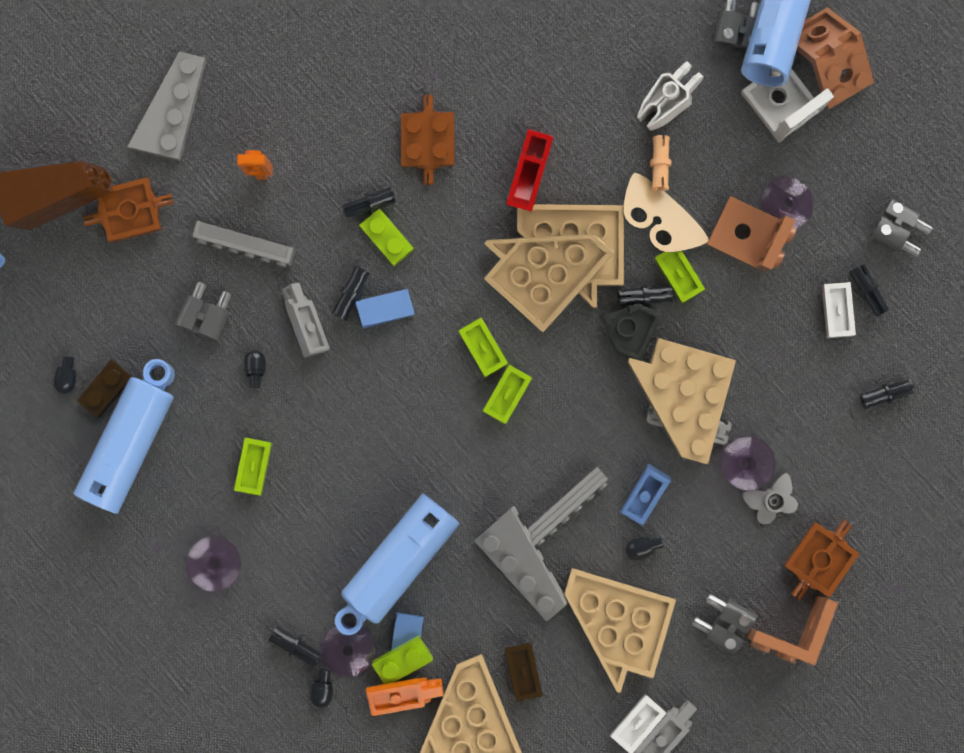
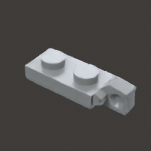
(304, 321)
(668, 730)

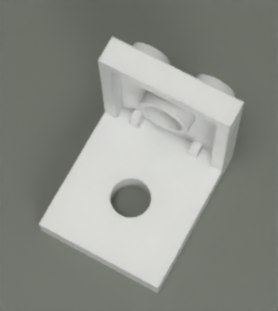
(786, 116)

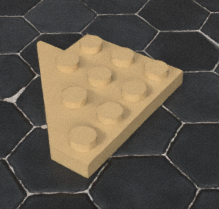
(566, 220)
(545, 272)
(686, 394)
(620, 623)
(471, 715)

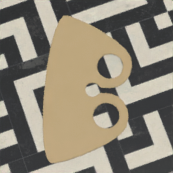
(675, 220)

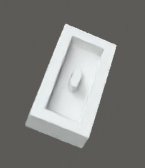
(838, 310)
(638, 724)

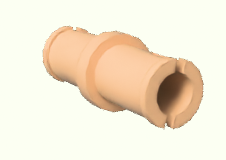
(660, 163)

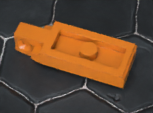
(255, 164)
(402, 695)

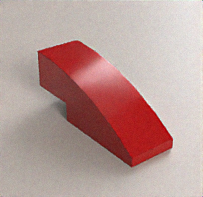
(529, 170)

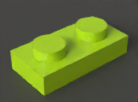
(386, 237)
(679, 275)
(483, 347)
(507, 394)
(253, 466)
(402, 660)

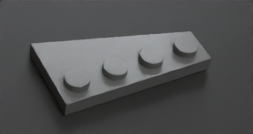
(170, 112)
(515, 555)

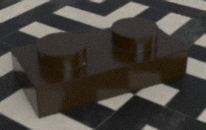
(104, 388)
(523, 672)

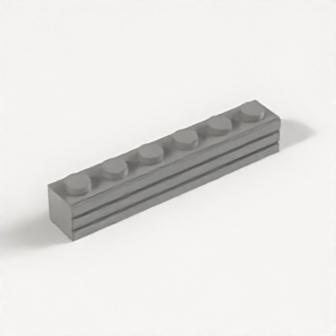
(243, 243)
(566, 505)

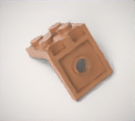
(832, 52)
(764, 242)
(811, 638)

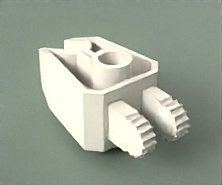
(668, 97)

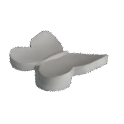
(772, 501)

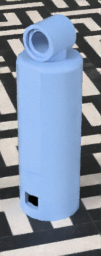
(774, 41)
(126, 439)
(395, 564)

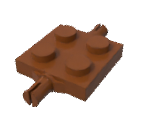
(428, 140)
(129, 210)
(821, 559)

